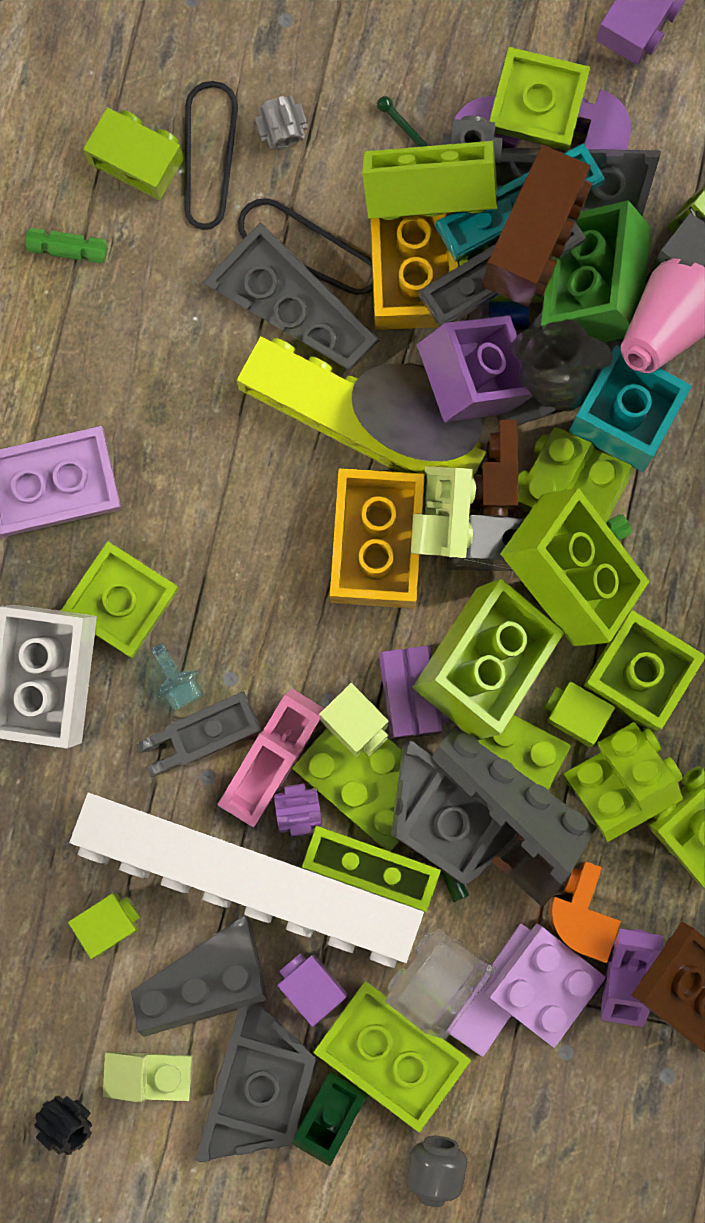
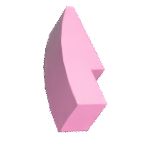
(272, 757)

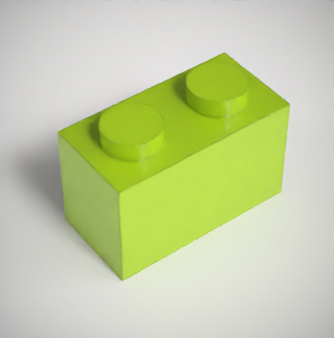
(134, 152)

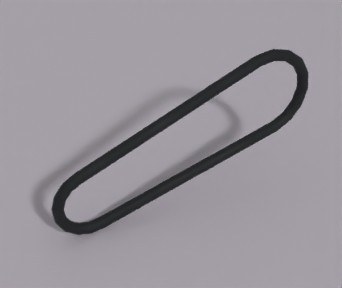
(187, 188)
(304, 221)

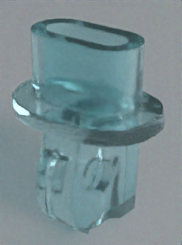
(180, 686)

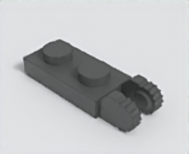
(203, 733)

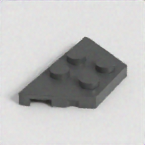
(443, 820)
(257, 1088)

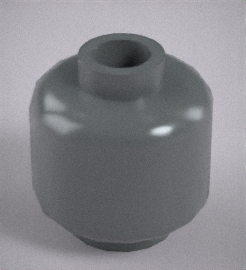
(436, 1170)

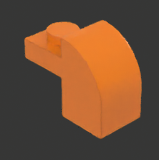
(575, 924)

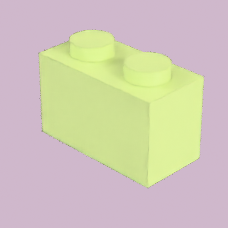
(355, 722)

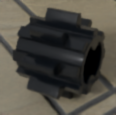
(63, 1125)

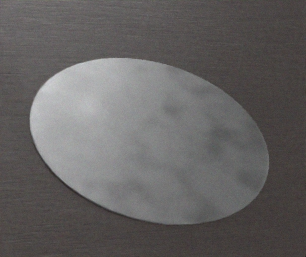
(403, 414)

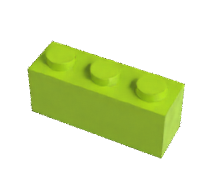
(430, 180)
(371, 869)

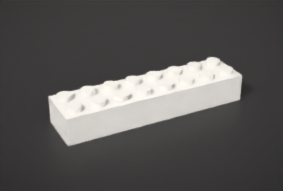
(245, 877)

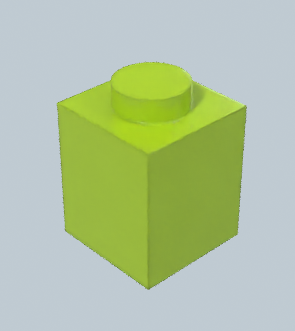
(578, 713)
(105, 924)

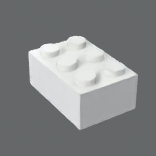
(44, 674)

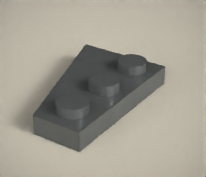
(203, 983)

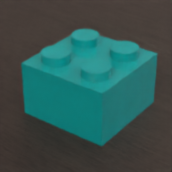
(630, 411)

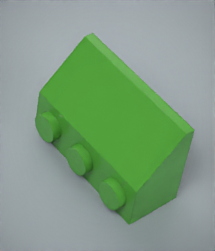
(604, 275)

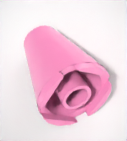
(667, 316)

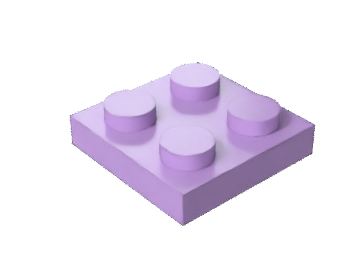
(545, 985)

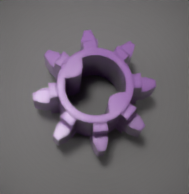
(297, 810)

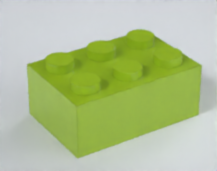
(575, 567)
(488, 660)

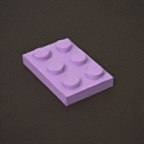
(56, 481)

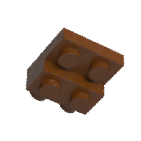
(498, 477)

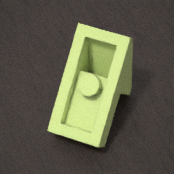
(147, 1076)

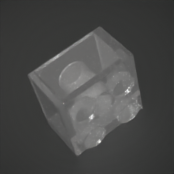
(439, 983)

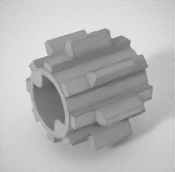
(281, 122)

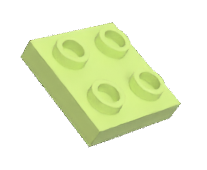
(445, 513)

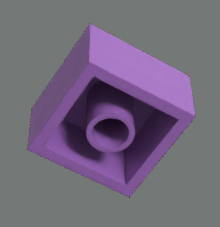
(473, 368)

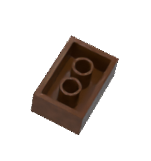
(538, 226)

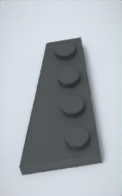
(626, 174)
(283, 291)
(514, 799)

